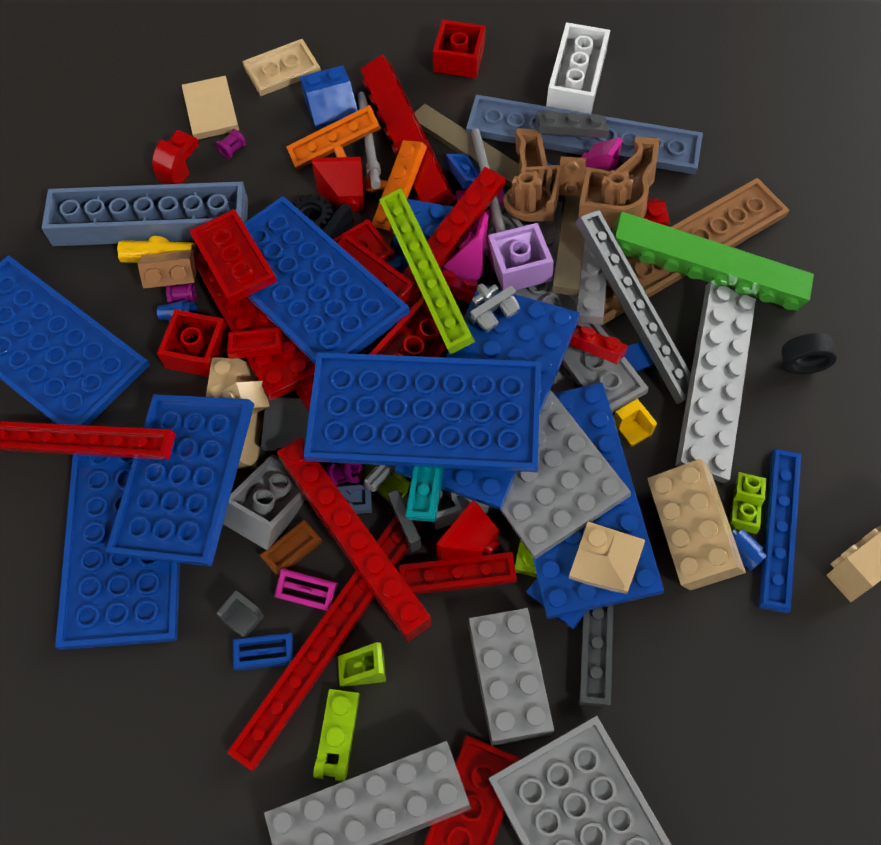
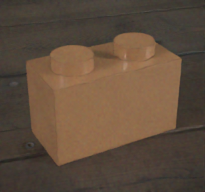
(167, 268)

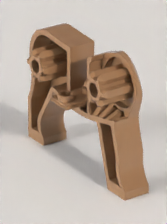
(538, 186)

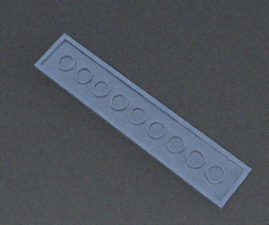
(501, 117)

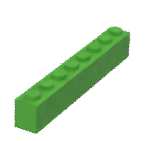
(712, 261)

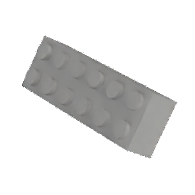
(375, 804)

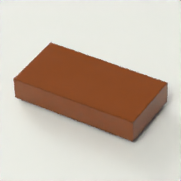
(291, 547)

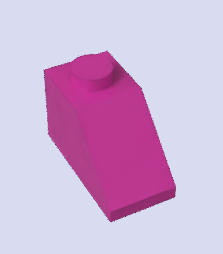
(604, 155)

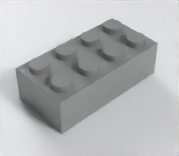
(510, 677)

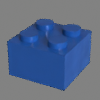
(429, 218)

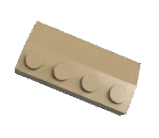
(223, 374)

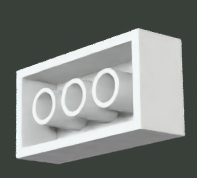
(578, 68)

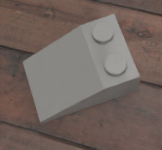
(264, 504)

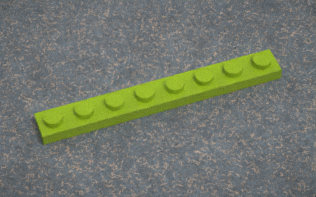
(427, 272)

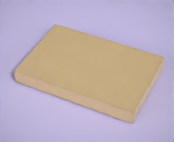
(280, 67)
(210, 107)

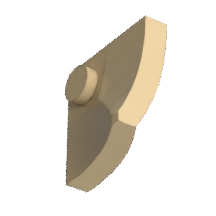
(606, 558)

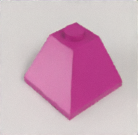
(470, 255)

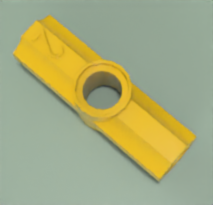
(132, 250)

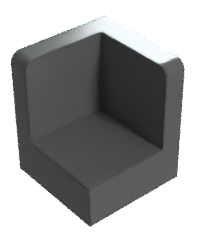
(240, 614)

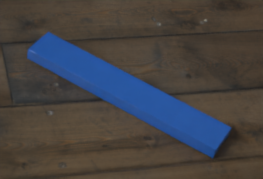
(780, 531)

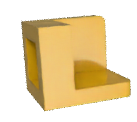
(634, 422)

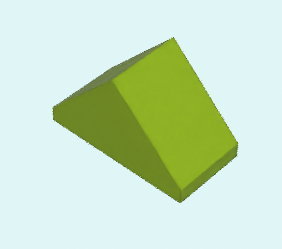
(362, 666)

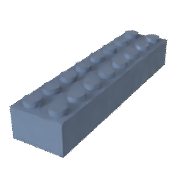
(137, 211)

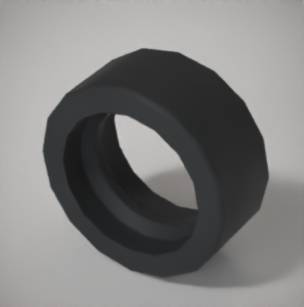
(809, 353)

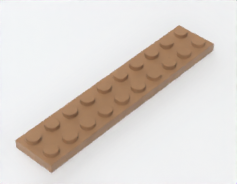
(724, 221)

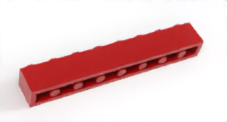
(403, 125)
(356, 542)

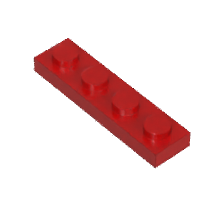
(459, 573)

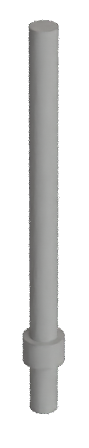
(372, 167)

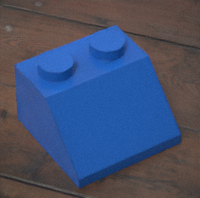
(328, 95)

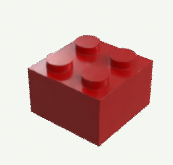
(459, 48)
(193, 342)

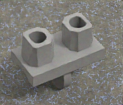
(504, 300)

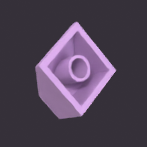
(521, 257)

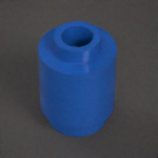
(749, 549)

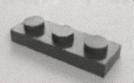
(571, 124)

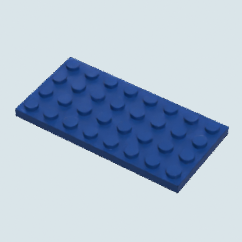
(321, 292)
(532, 334)
(58, 352)
(425, 412)
(106, 595)
(566, 596)

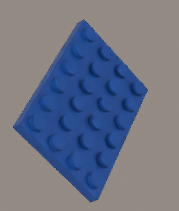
(179, 504)

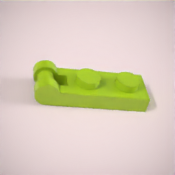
(337, 734)

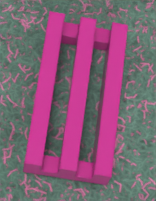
(329, 595)

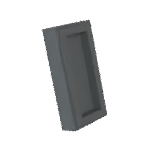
(407, 526)

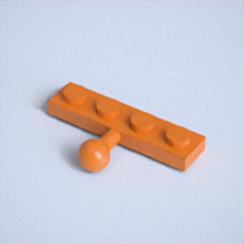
(334, 137)
(401, 177)

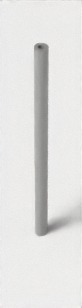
(483, 162)

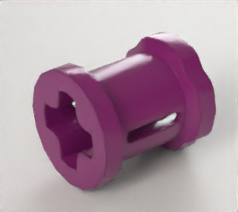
(235, 139)
(181, 292)
(345, 473)

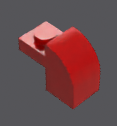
(171, 157)

